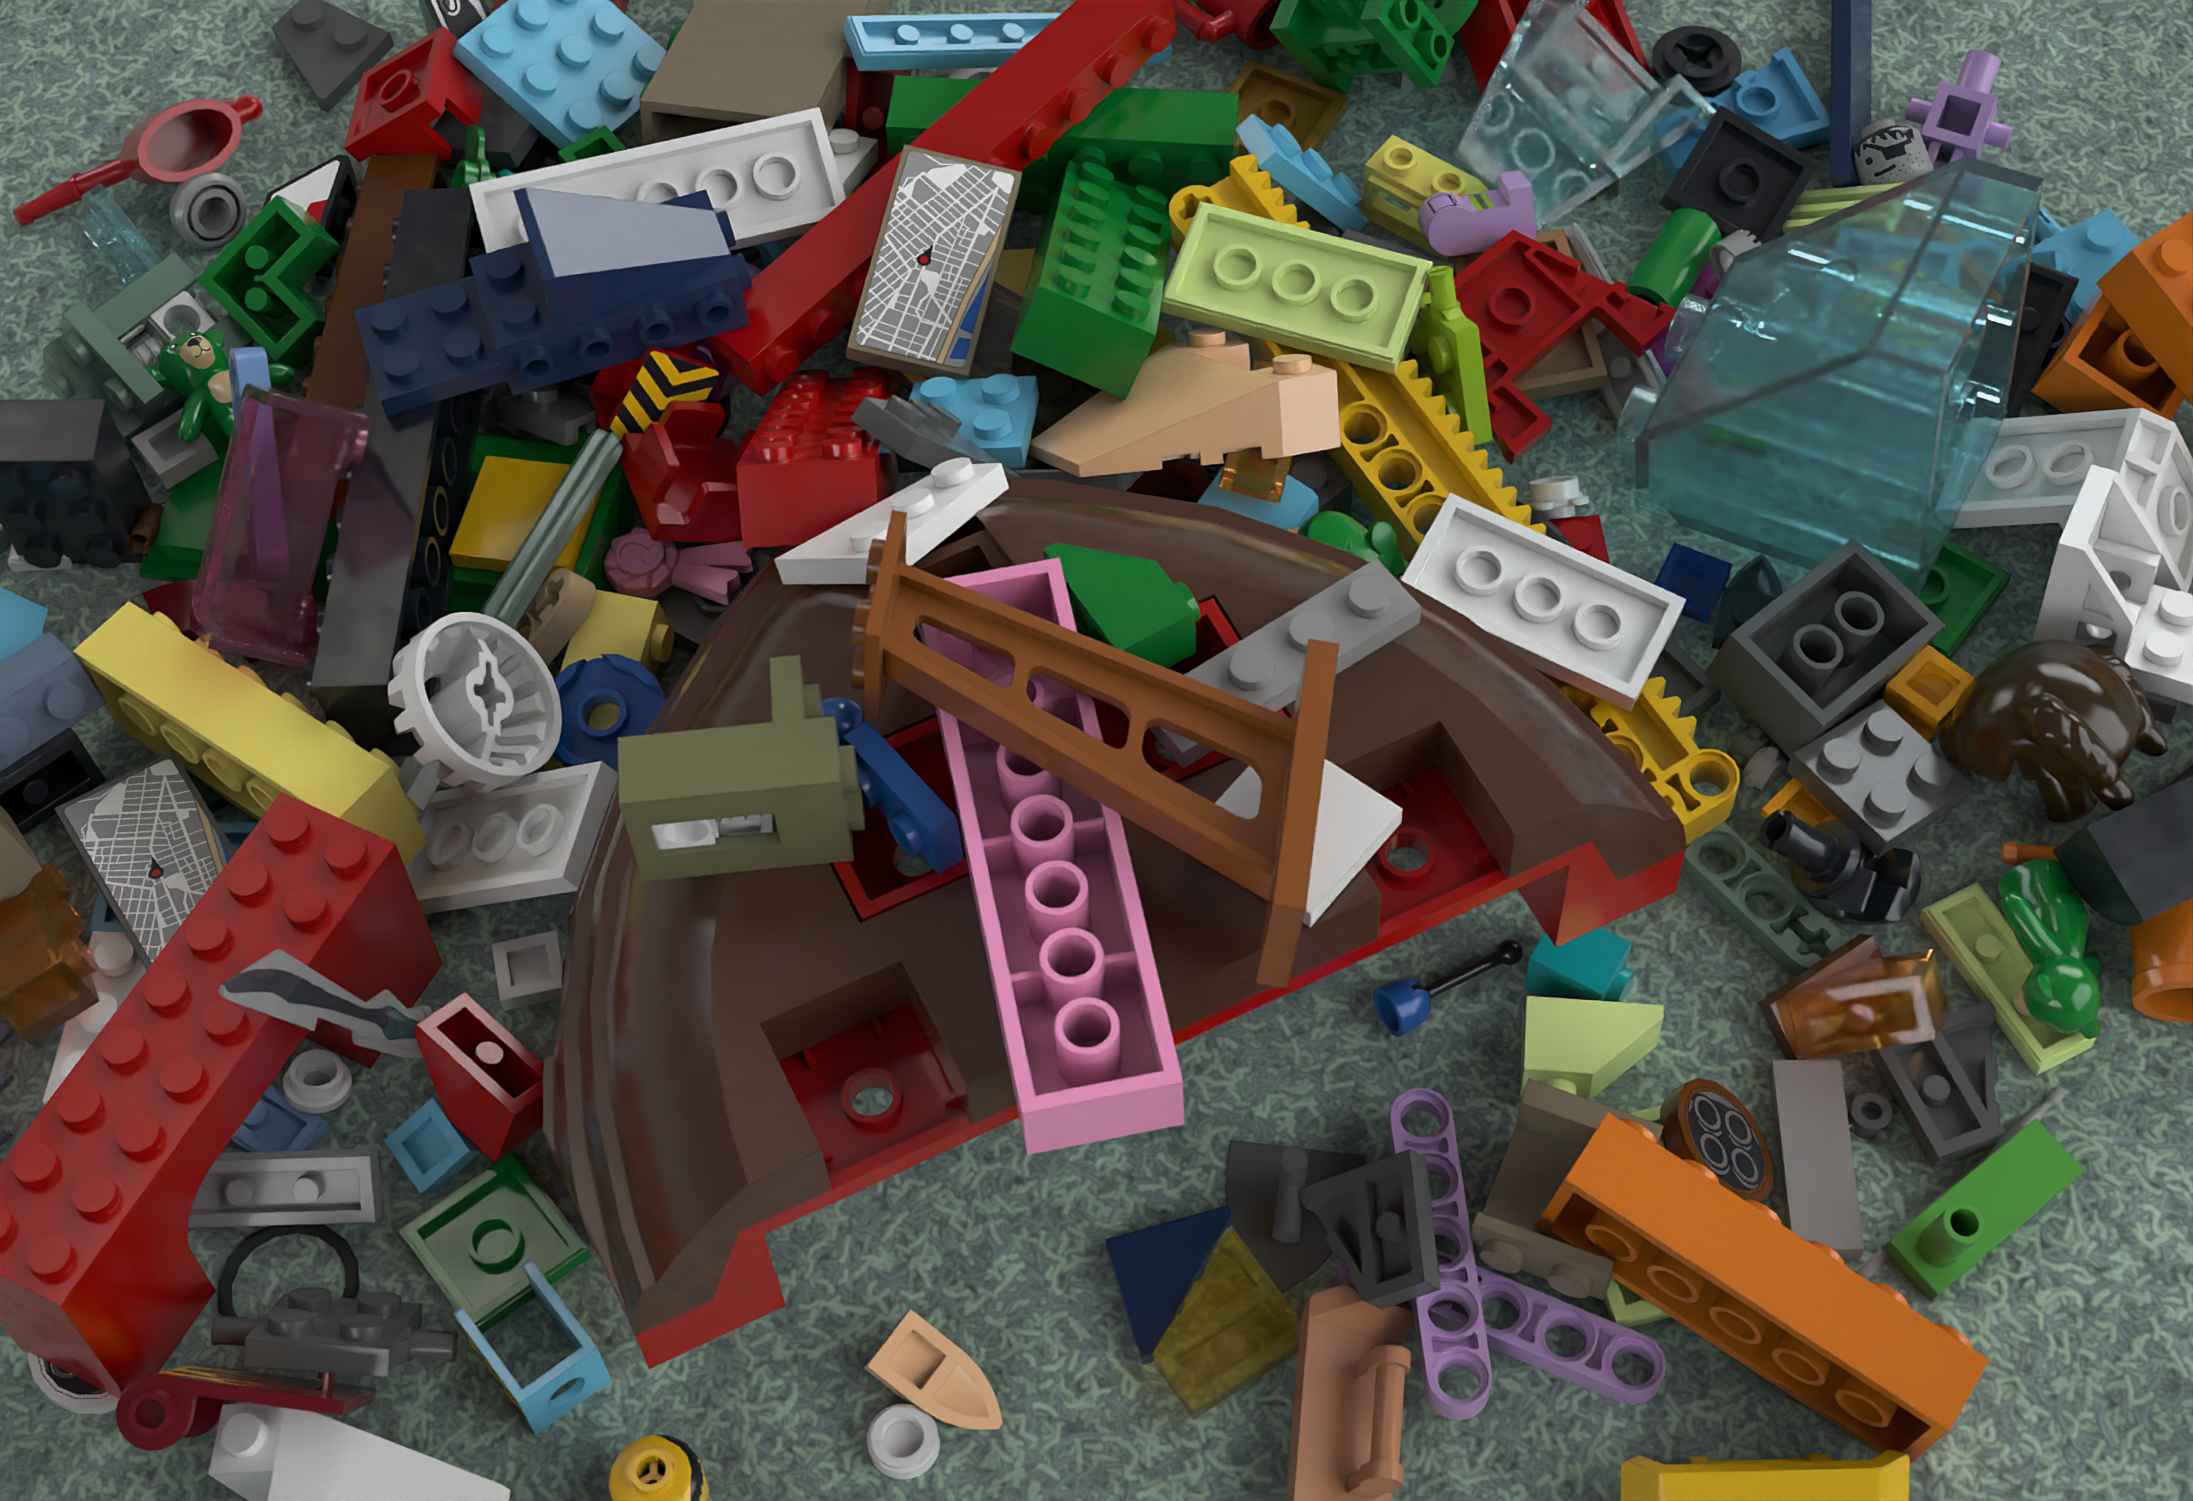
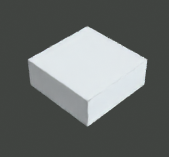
(528, 970)

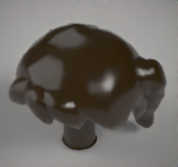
(2064, 719)

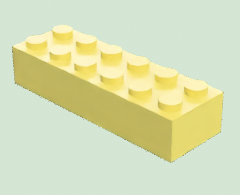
(239, 731)

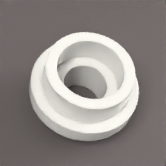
(312, 1069)

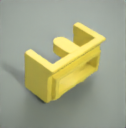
(1411, 178)

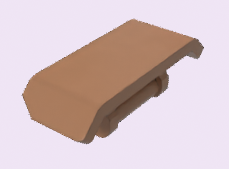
(1348, 1399)

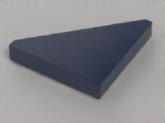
(1160, 1268)

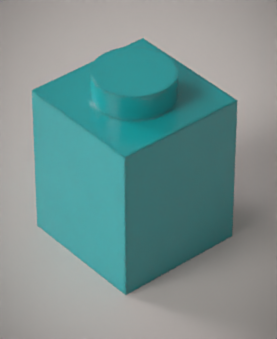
(1582, 968)

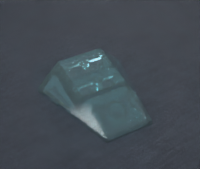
(1572, 110)

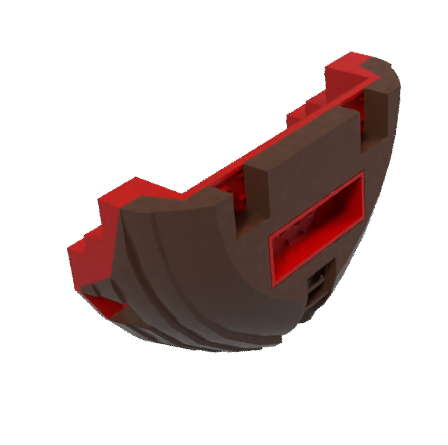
(744, 1011)

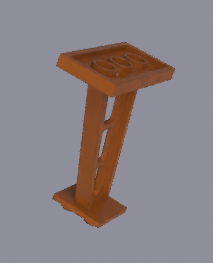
(1260, 853)

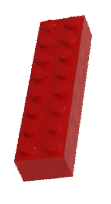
(812, 461)

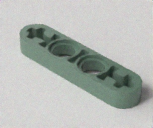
(1755, 876)

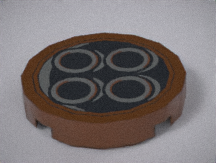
(1719, 1132)

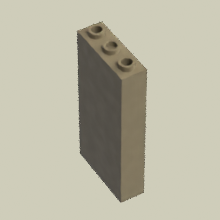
(752, 64)

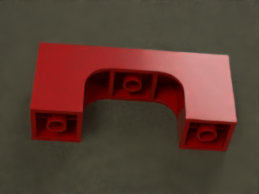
(115, 1157)

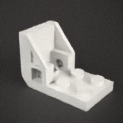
(2043, 462)
(2129, 614)

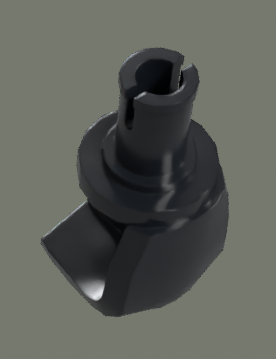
(1842, 872)

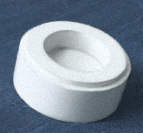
(903, 1441)

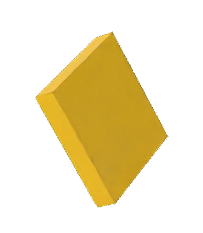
(504, 510)

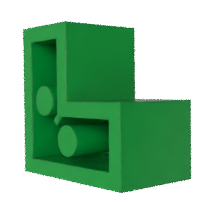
(263, 280)

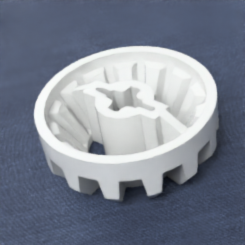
(494, 706)

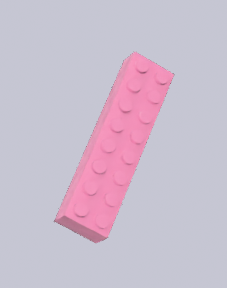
(1057, 909)

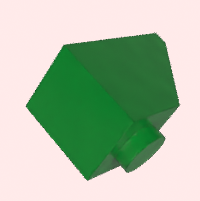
(1128, 603)

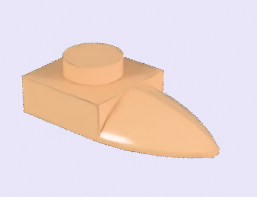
(935, 1375)

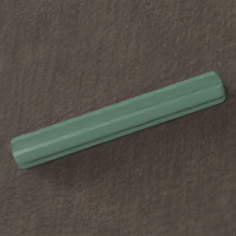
(553, 528)

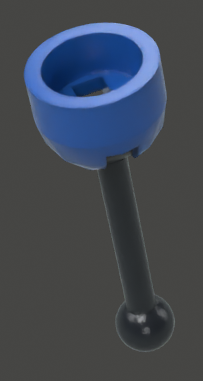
(1406, 1003)

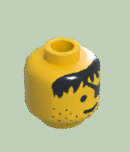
(658, 1470)

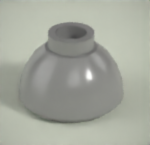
(208, 210)

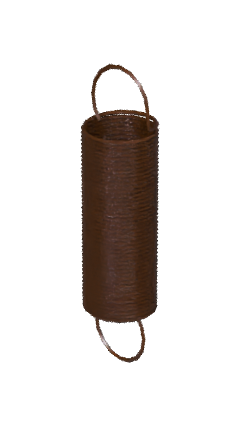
(146, 529)

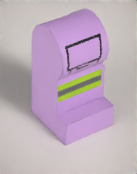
(1480, 219)

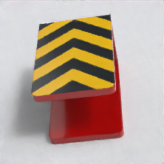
(638, 390)

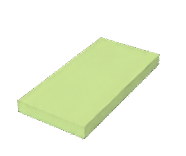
(1296, 287)

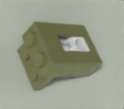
(743, 791)

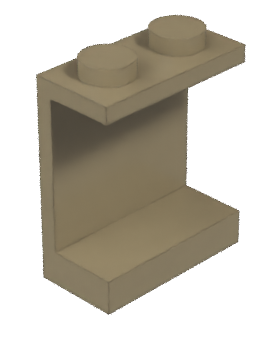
(1542, 1151)

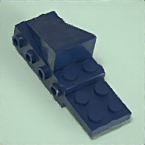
(572, 300)

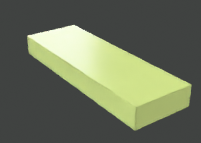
(1995, 967)

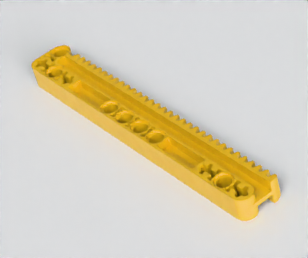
(1427, 452)

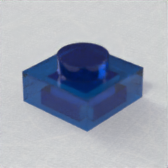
(1695, 578)

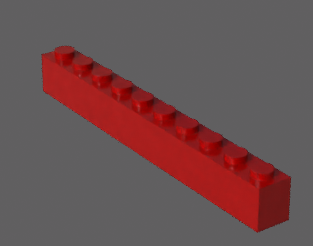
(1001, 122)

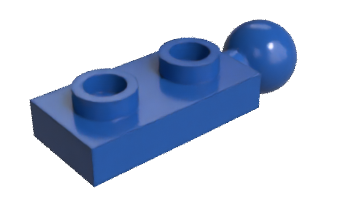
(913, 810)

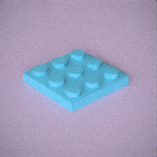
(563, 64)

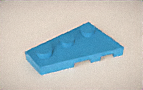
(1772, 99)

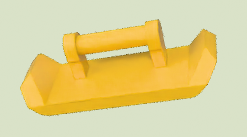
(1768, 1479)

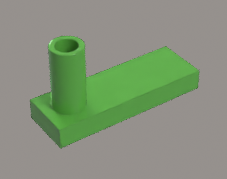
(1982, 1209)

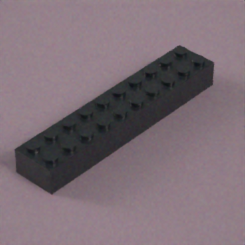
(400, 501)

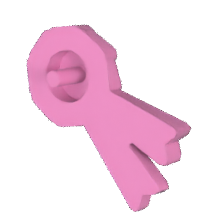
(648, 567)

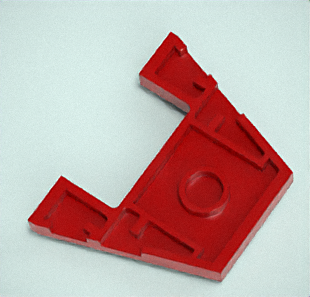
(1524, 308)

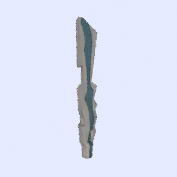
(300, 995)

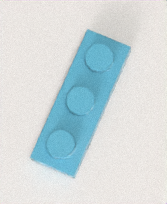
(1304, 173)

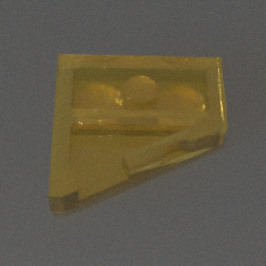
(1229, 1331)

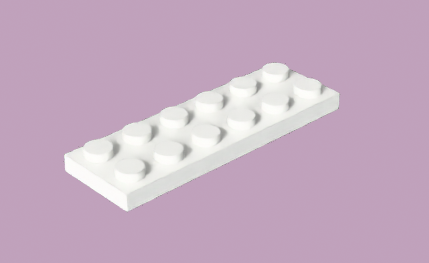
(767, 175)

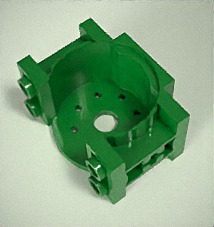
(1370, 37)

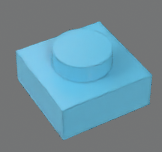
(431, 1147)

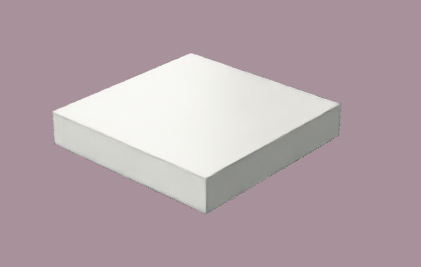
(1349, 829)

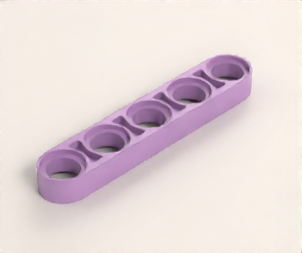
(1459, 1278)
(1537, 1316)

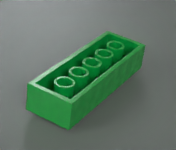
(1134, 132)
(1096, 279)

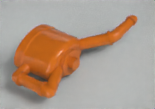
(2158, 950)

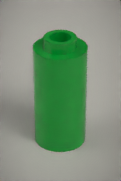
(1675, 258)

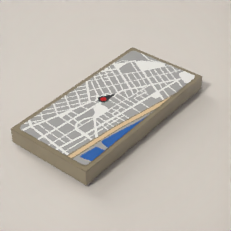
(934, 265)

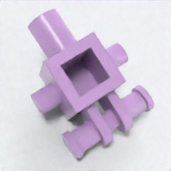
(1962, 113)

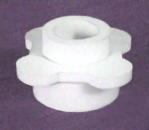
(1555, 496)

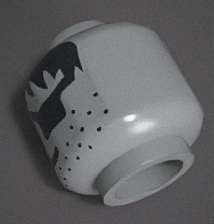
(1890, 154)

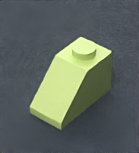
(1584, 1042)

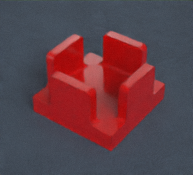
(407, 94)
(686, 475)

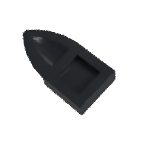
(1745, 596)

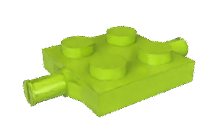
(1451, 355)

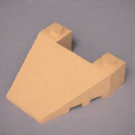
(1198, 404)

